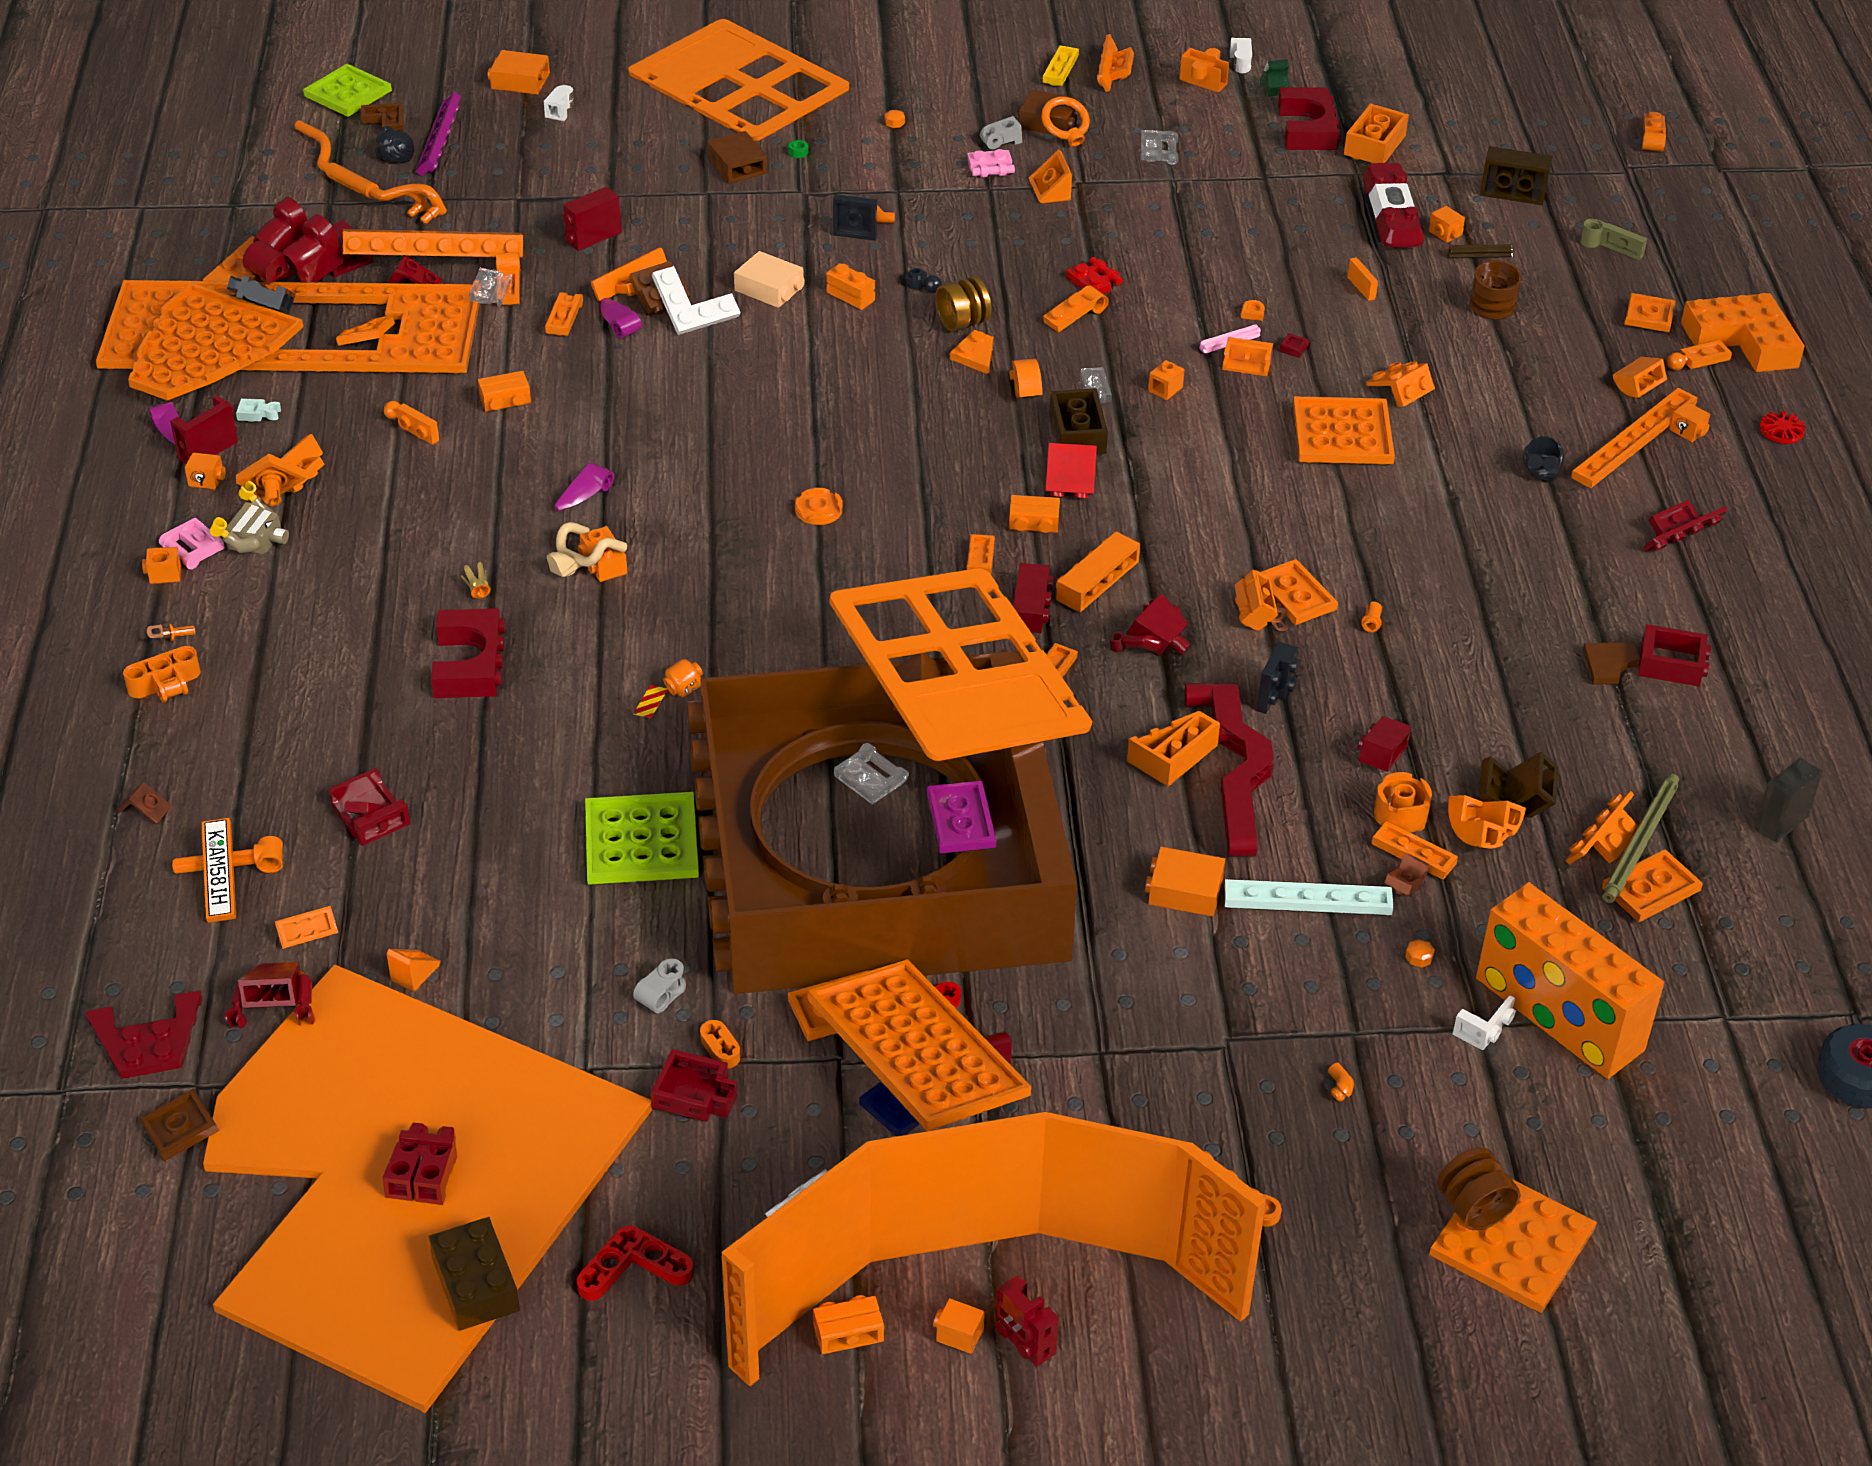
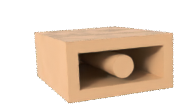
(769, 279)

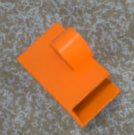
(1204, 69)

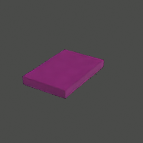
(961, 817)

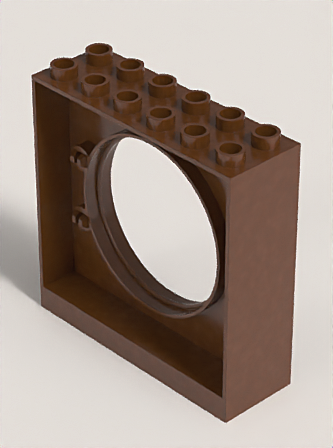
(800, 931)

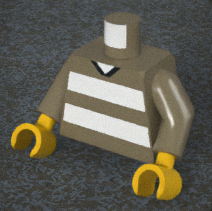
(253, 527)

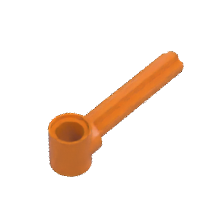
(266, 856)

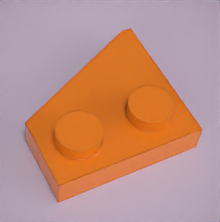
(974, 351)

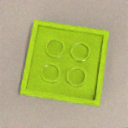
(347, 90)

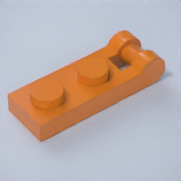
(563, 314)

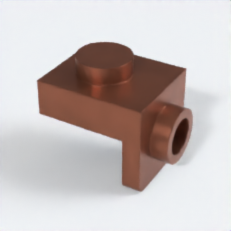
(1408, 876)

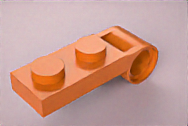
(1654, 132)
(510, 264)
(1076, 307)

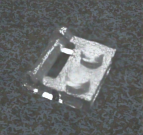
(1152, 146)
(865, 779)

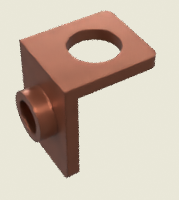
(147, 802)

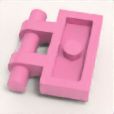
(990, 163)

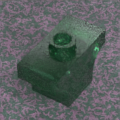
(1274, 76)

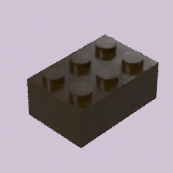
(1515, 175)
(1078, 418)
(474, 1273)

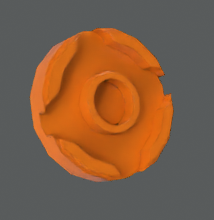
(818, 506)

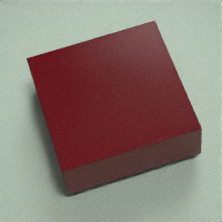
(1294, 345)
(361, 808)

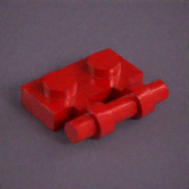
(1083, 275)

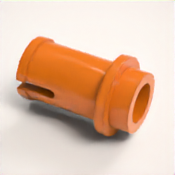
(1371, 621)

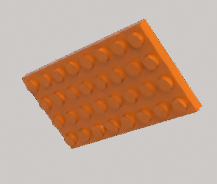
(918, 1044)

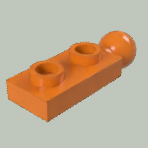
(1699, 356)
(413, 421)

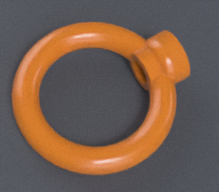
(1075, 135)

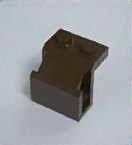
(1522, 785)

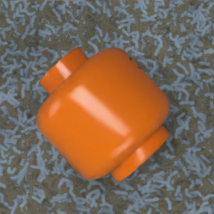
(683, 678)

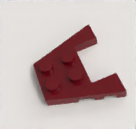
(150, 1045)

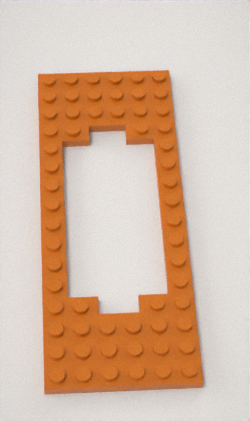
(432, 335)

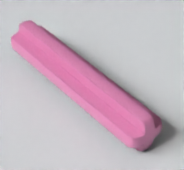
(1219, 342)

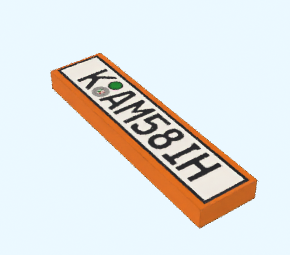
(218, 870)

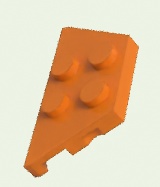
(232, 266)

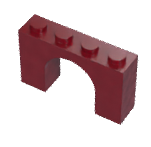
(1312, 103)
(476, 675)

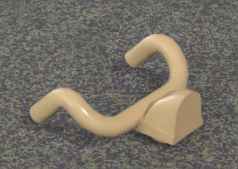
(567, 561)

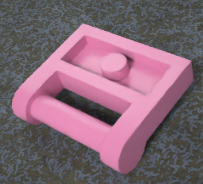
(197, 537)

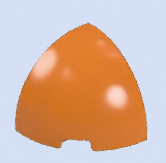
(1484, 822)

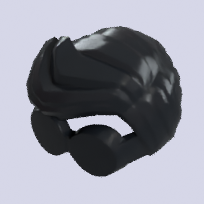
(394, 145)
(1543, 458)

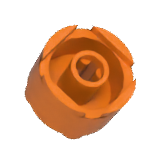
(1403, 801)

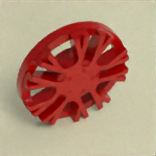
(1783, 426)

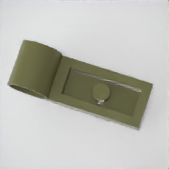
(1613, 237)

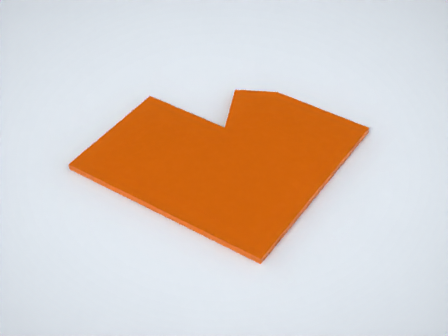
(327, 1101)

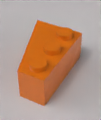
(1175, 749)

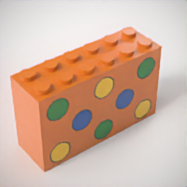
(1569, 980)

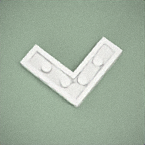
(687, 316)

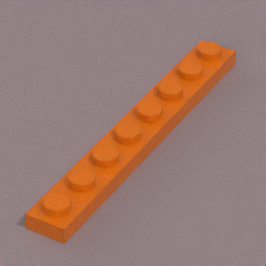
(1631, 439)

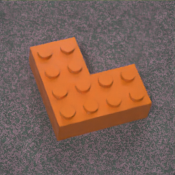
(1746, 321)

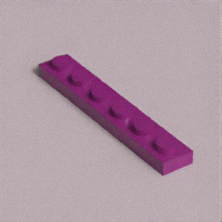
(438, 133)

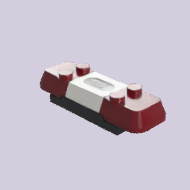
(1392, 206)

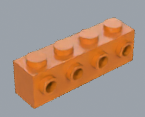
(1097, 571)

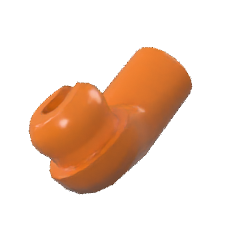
(885, 217)
(1343, 1080)

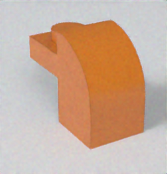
(1026, 378)

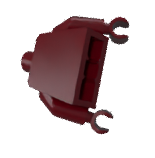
(1154, 629)
(272, 986)

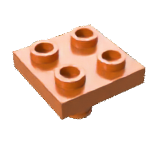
(272, 477)

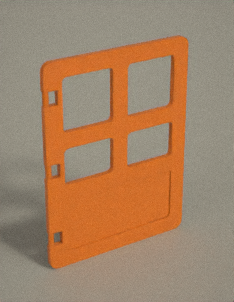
(717, 54)
(973, 707)

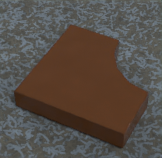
(1609, 660)

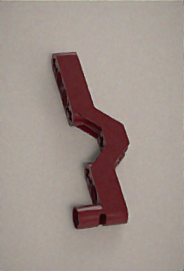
(1254, 771)

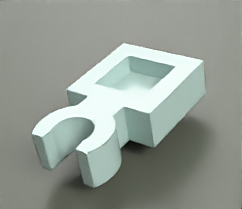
(255, 409)

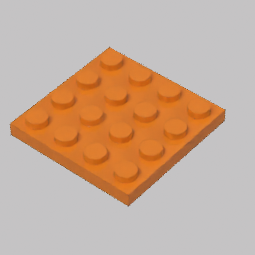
(1343, 430)
(1522, 1253)

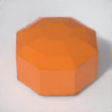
(894, 119)
(1419, 953)

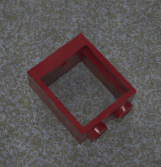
(1670, 668)

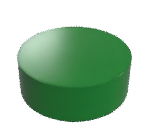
(798, 149)

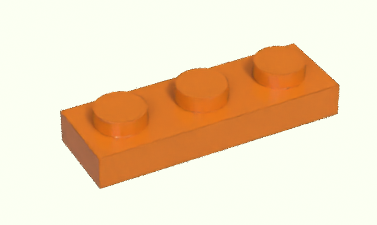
(1400, 842)

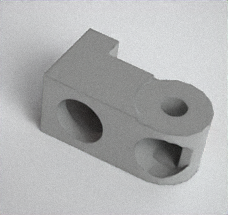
(1001, 133)

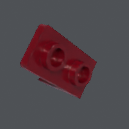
(415, 272)

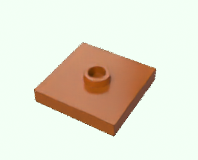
(1650, 312)

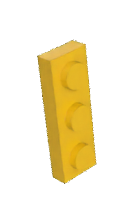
(1060, 65)

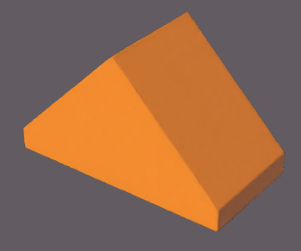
(410, 967)

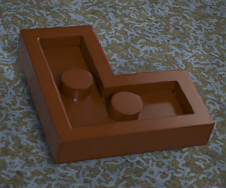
(389, 114)

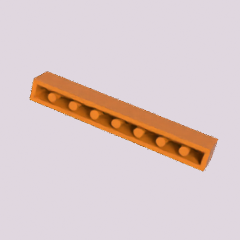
(430, 243)

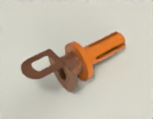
(170, 632)

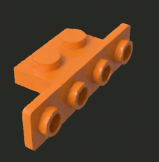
(1114, 64)
(618, 279)
(306, 456)
(1609, 834)

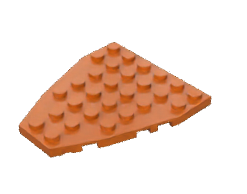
(206, 339)

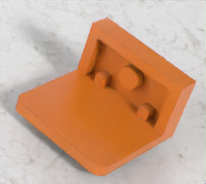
(1407, 381)

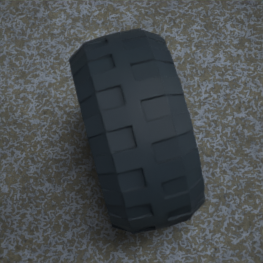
(1847, 1064)

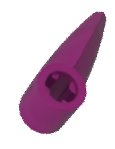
(621, 318)
(161, 417)
(585, 485)

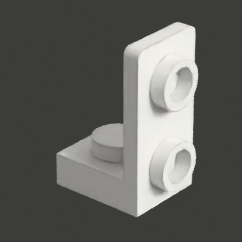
(1480, 1032)

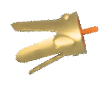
(478, 587)

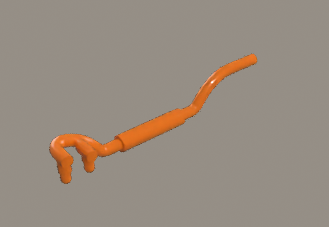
(371, 189)

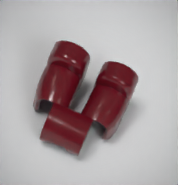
(293, 246)

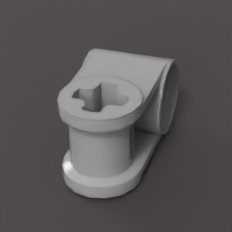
(661, 986)

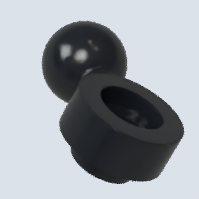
(918, 278)

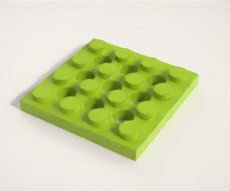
(655, 846)

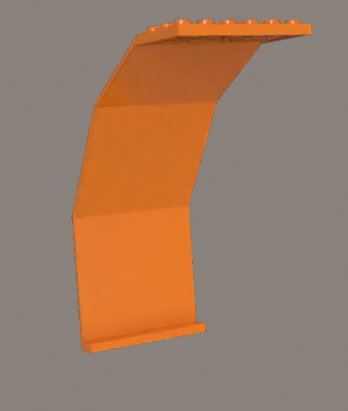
(988, 1186)

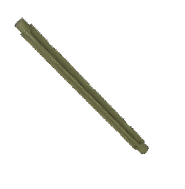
(1640, 838)

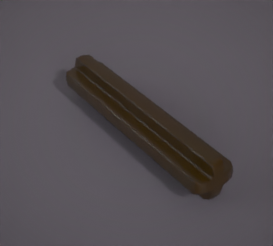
(1480, 251)

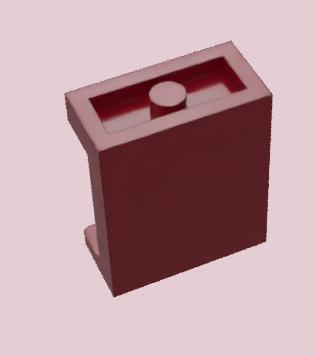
(206, 433)
(369, 788)

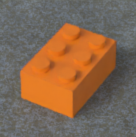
(1376, 134)

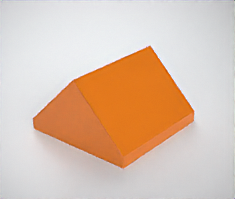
(1052, 180)

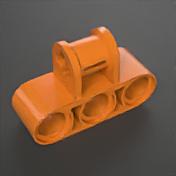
(163, 674)

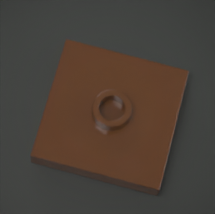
(179, 1124)

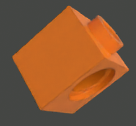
(162, 565)

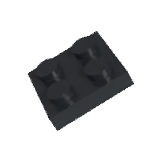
(854, 217)

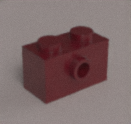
(1384, 743)

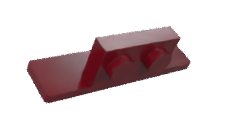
(1677, 522)

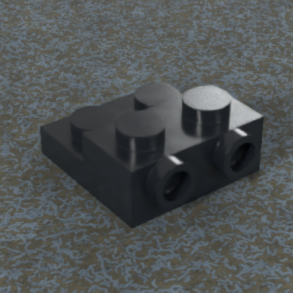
(1278, 676)

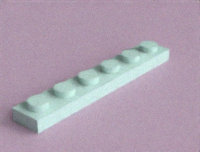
(1308, 897)

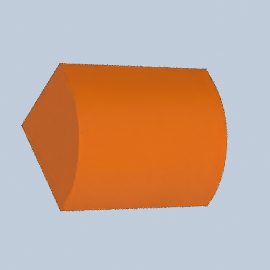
(1640, 376)

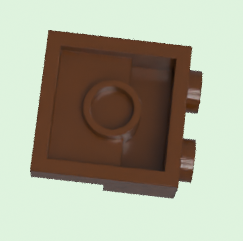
(647, 290)

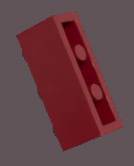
(1033, 595)

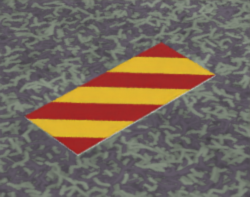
(650, 701)

